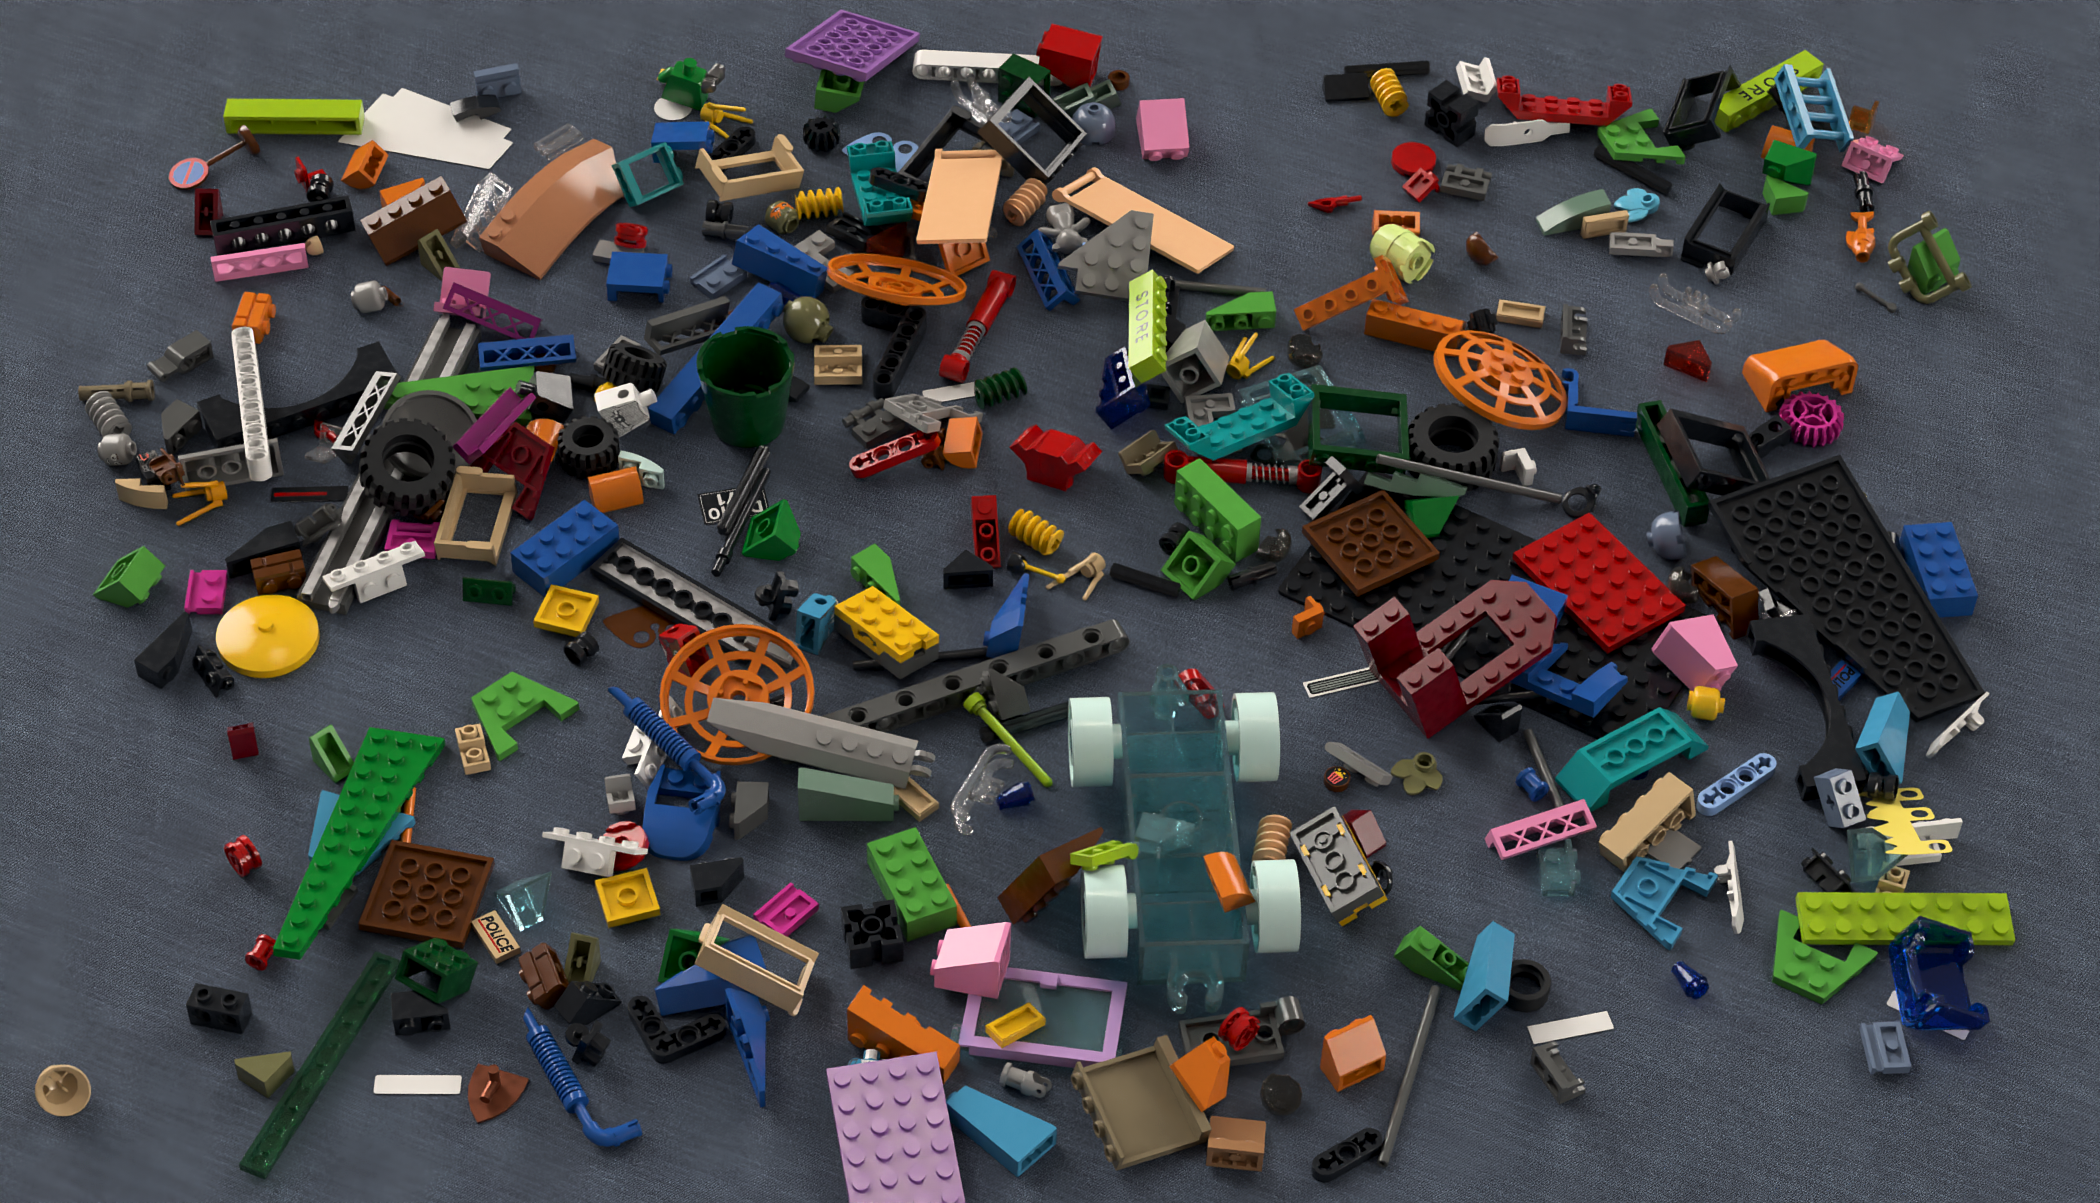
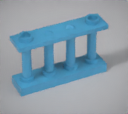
(1799, 117)

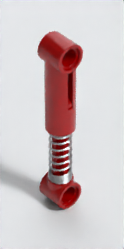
(998, 289)
(1304, 476)

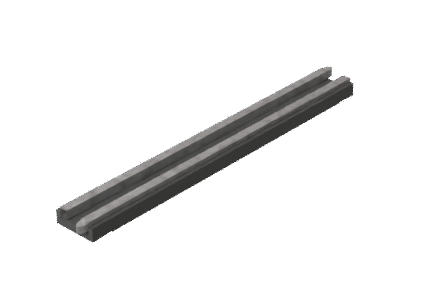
(363, 524)

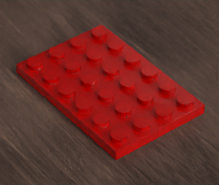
(1605, 583)

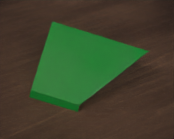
(1430, 513)

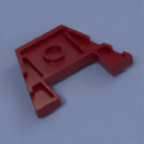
(525, 457)

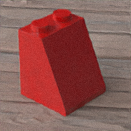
(1070, 54)

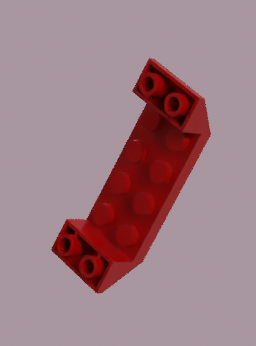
(1561, 110)

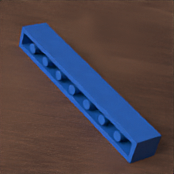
(685, 391)

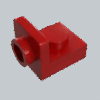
(1421, 185)

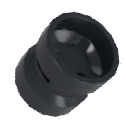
(320, 188)
(719, 211)
(1171, 540)
(581, 648)
(1883, 786)

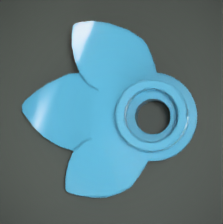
(1638, 204)

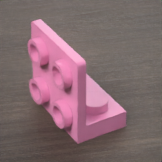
(1871, 157)
(472, 279)

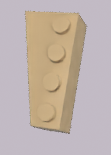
(1648, 821)

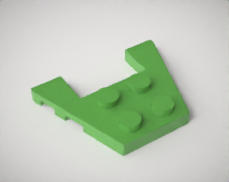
(1629, 142)
(512, 701)
(1810, 970)

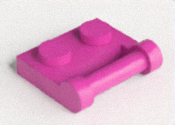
(405, 532)

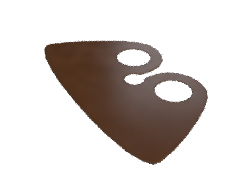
(638, 619)

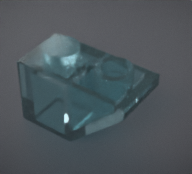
(1162, 836)

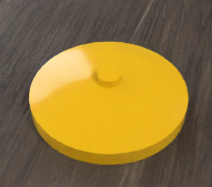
(267, 636)

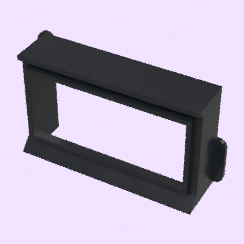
(955, 120)
(1704, 130)
(1700, 253)

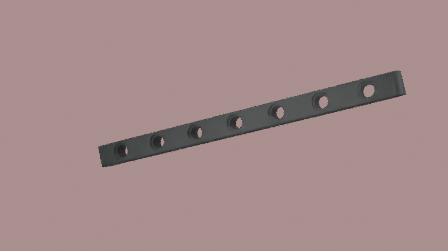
(952, 689)

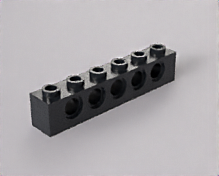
(282, 225)

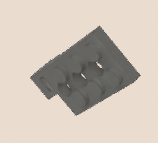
(1275, 1017)

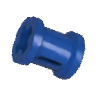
(1532, 784)

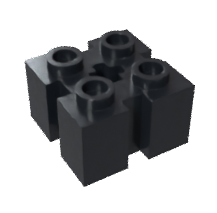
(1451, 113)
(872, 934)

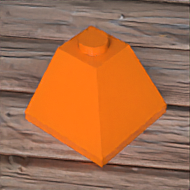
(1204, 1073)

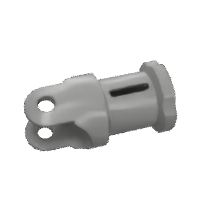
(1025, 1081)

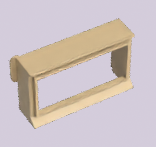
(786, 179)
(475, 481)
(747, 974)

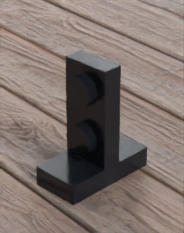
(1331, 491)

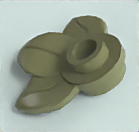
(1418, 773)

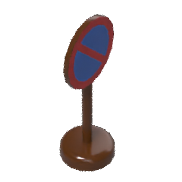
(194, 171)

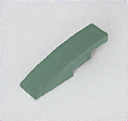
(1423, 486)

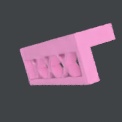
(259, 262)
(1540, 823)

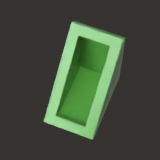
(1783, 197)
(330, 753)

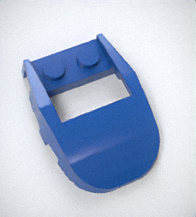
(675, 830)

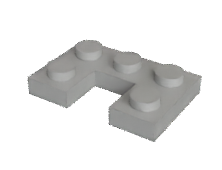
(816, 247)
(1203, 408)

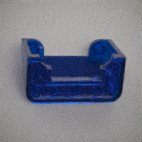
(1931, 978)

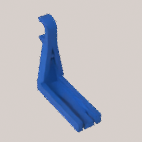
(1594, 419)

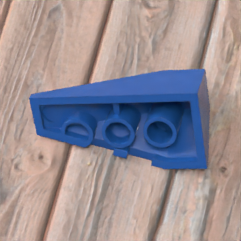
(1008, 622)
(700, 988)
(748, 1026)

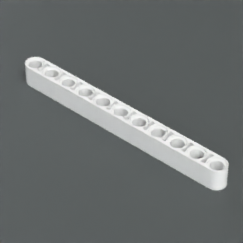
(251, 404)

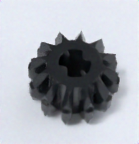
(821, 133)

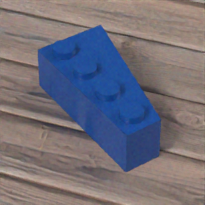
(779, 261)

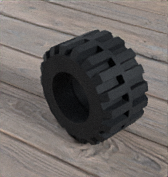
(634, 365)
(588, 447)

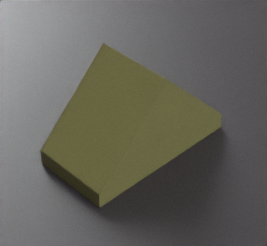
(435, 254)
(582, 958)
(265, 1072)

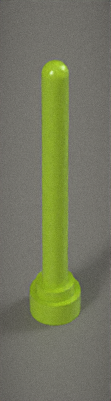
(976, 704)

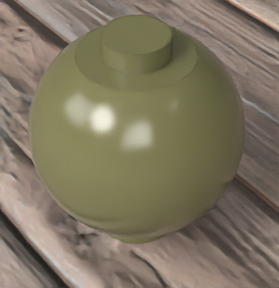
(807, 320)

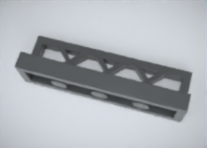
(685, 323)
(365, 415)

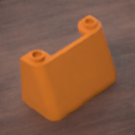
(1780, 371)

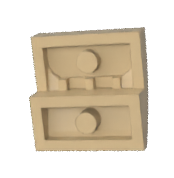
(837, 364)

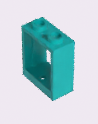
(628, 183)

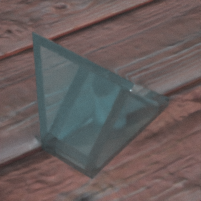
(1868, 855)
(525, 899)

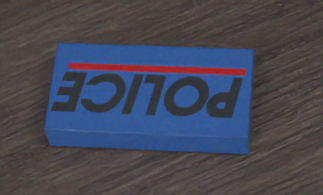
(1844, 677)

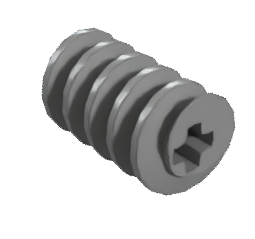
(107, 414)

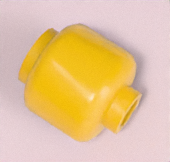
(1705, 703)

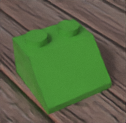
(836, 91)
(1924, 267)
(1197, 565)
(131, 578)

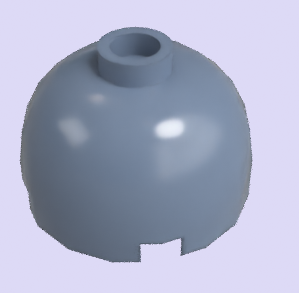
(1096, 121)
(1668, 536)

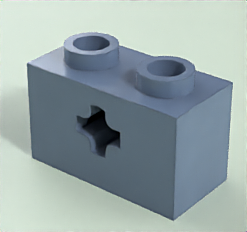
(1840, 798)

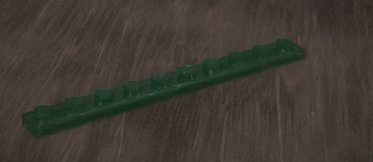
(319, 1066)

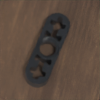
(734, 141)
(898, 184)
(1351, 1144)

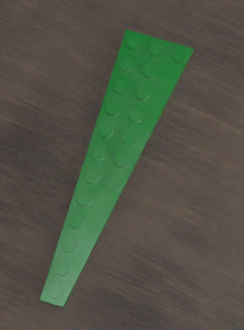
(370, 801)

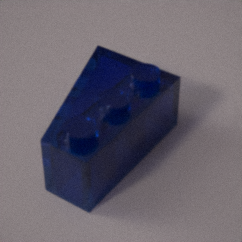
(1122, 391)

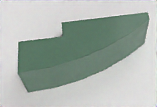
(1101, 93)
(1570, 213)

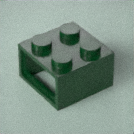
(1014, 73)
(443, 960)

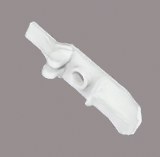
(1514, 132)
(1970, 718)
(1729, 874)

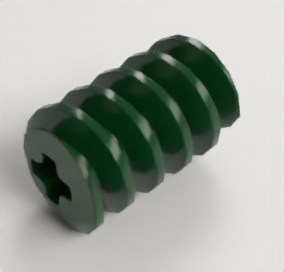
(999, 386)

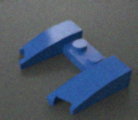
(1584, 697)

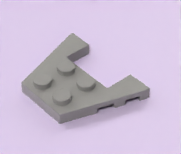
(924, 411)

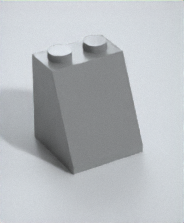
(1195, 362)

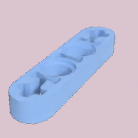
(1736, 784)

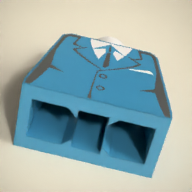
(818, 616)

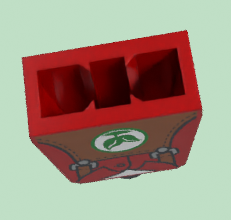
(674, 639)

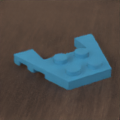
(325, 808)
(1649, 888)

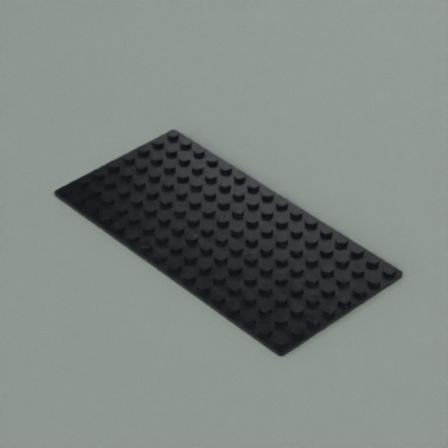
(1470, 556)

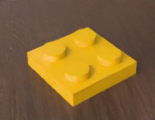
(566, 610)
(627, 897)

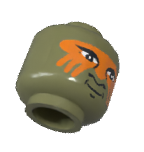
(781, 217)

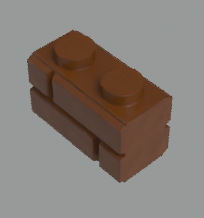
(278, 572)
(543, 975)

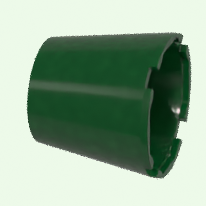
(746, 384)

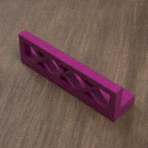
(494, 304)
(491, 425)

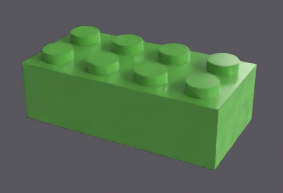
(1217, 510)
(914, 882)

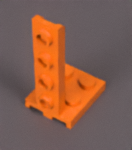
(956, 256)
(1380, 282)

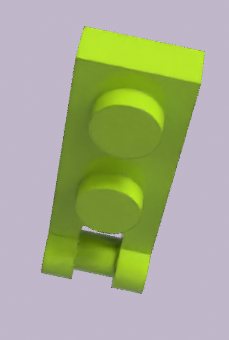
(1103, 854)

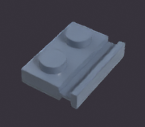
(498, 81)
(1020, 127)
(718, 277)
(1885, 1047)

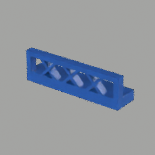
(1057, 279)
(522, 351)

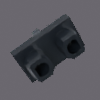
(775, 595)
(589, 1045)

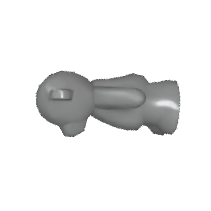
(1062, 218)

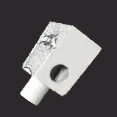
(625, 406)

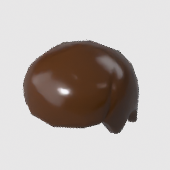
(1479, 250)

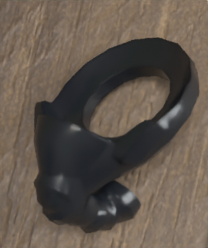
(1590, 492)
(1381, 868)

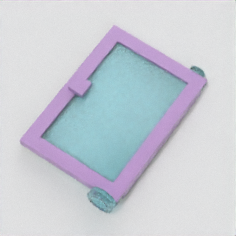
(1079, 1014)

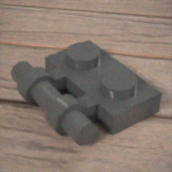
(1466, 182)
(876, 428)

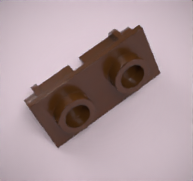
(936, 456)
(167, 469)

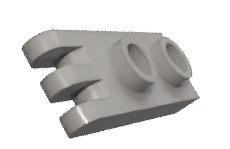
(1357, 763)

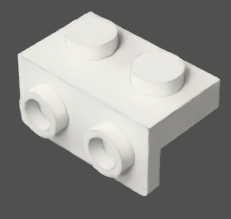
(1477, 80)

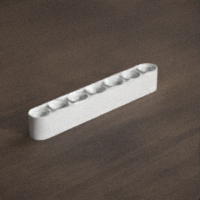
(957, 64)

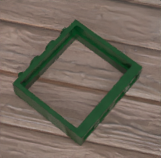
(1362, 402)

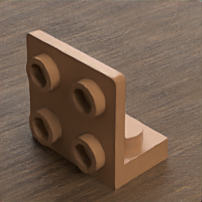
(1236, 1143)

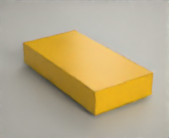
(1015, 1025)

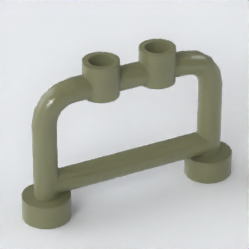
(1899, 264)

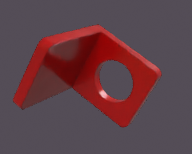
(302, 176)

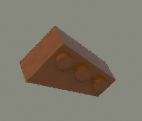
(1727, 592)

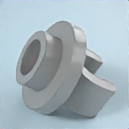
(1717, 272)

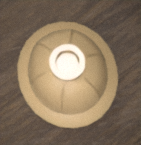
(62, 1090)

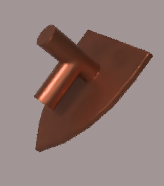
(493, 1091)

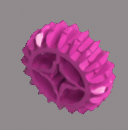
(1812, 418)

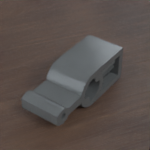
(182, 356)

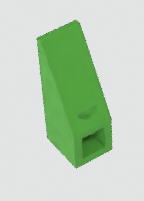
(1249, 311)
(875, 569)
(1431, 958)

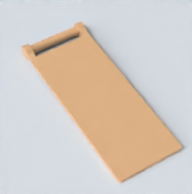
(960, 197)
(1171, 234)

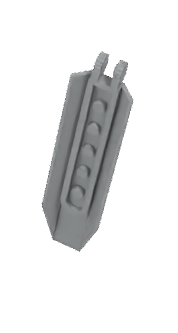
(820, 741)

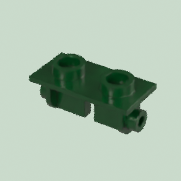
(488, 591)

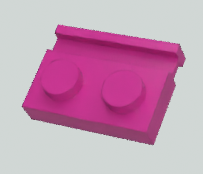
(206, 592)
(787, 910)

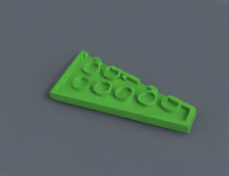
(474, 389)

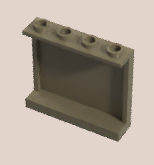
(1140, 1105)

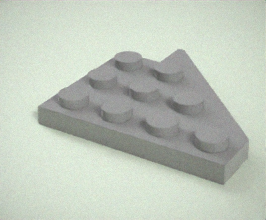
(1113, 257)

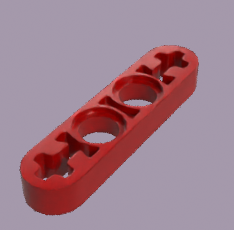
(895, 454)

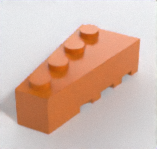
(880, 1027)

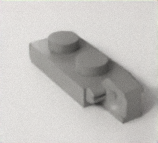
(1639, 245)

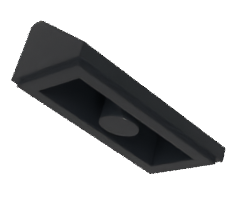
(1345, 87)

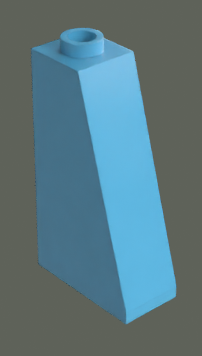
(1885, 736)
(1487, 977)
(1000, 1129)

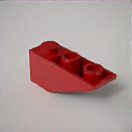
(985, 529)

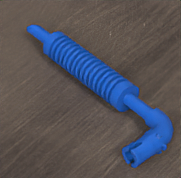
(674, 746)
(569, 1088)

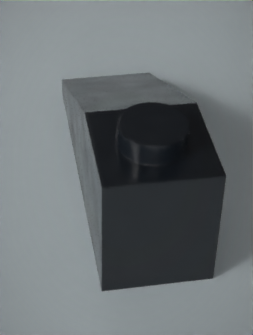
(270, 541)
(164, 656)

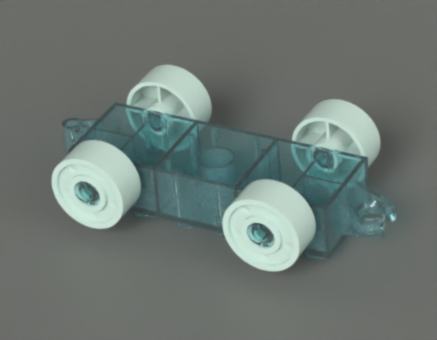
(1178, 765)

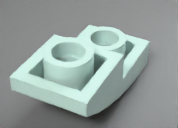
(649, 472)

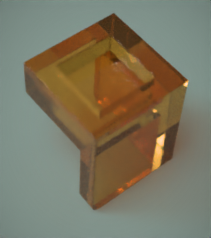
(1863, 119)

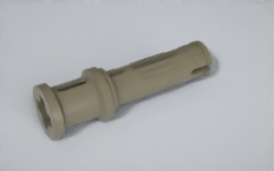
(127, 391)

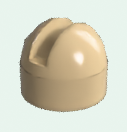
(313, 246)

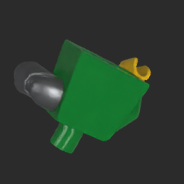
(690, 84)

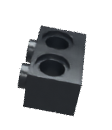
(219, 1008)

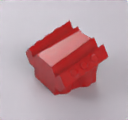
(1053, 456)

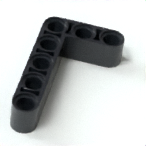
(909, 329)

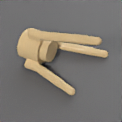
(1089, 567)

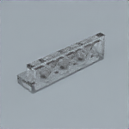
(478, 208)

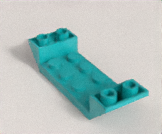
(876, 204)
(1249, 424)
(1627, 754)

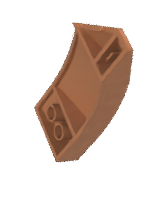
(553, 209)

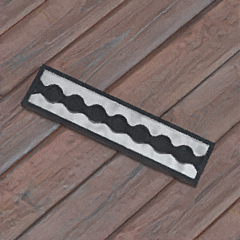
(672, 593)

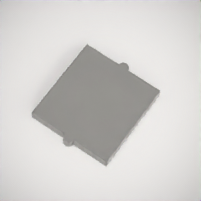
(1674, 849)

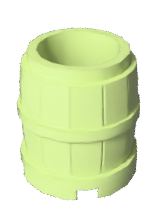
(1405, 250)

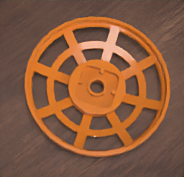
(894, 287)
(1504, 373)
(732, 682)

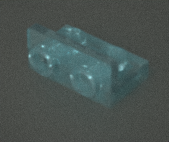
(1558, 870)

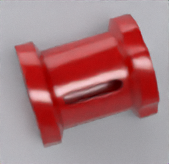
(261, 952)

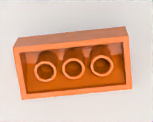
(1410, 325)

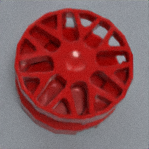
(631, 235)
(242, 855)
(1239, 1028)

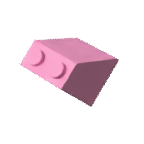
(1162, 129)
(1696, 652)
(973, 959)

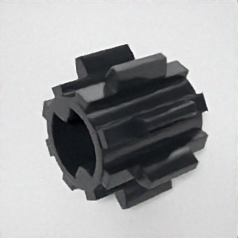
(1482, 321)

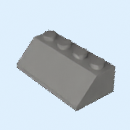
(225, 465)

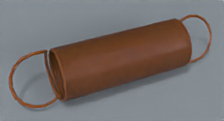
(392, 297)

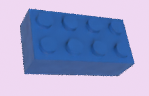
(564, 548)
(1939, 567)

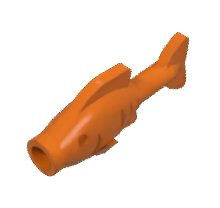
(1862, 240)

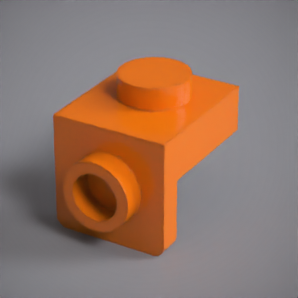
(1309, 620)

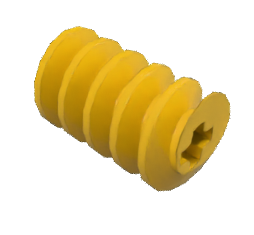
(1389, 92)
(819, 202)
(1035, 532)

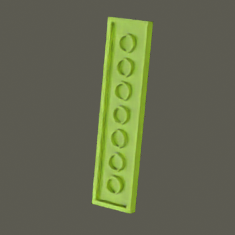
(1879, 917)

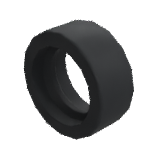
(1536, 972)

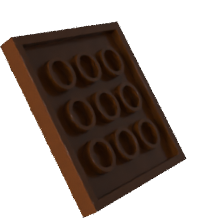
(1370, 542)
(426, 893)

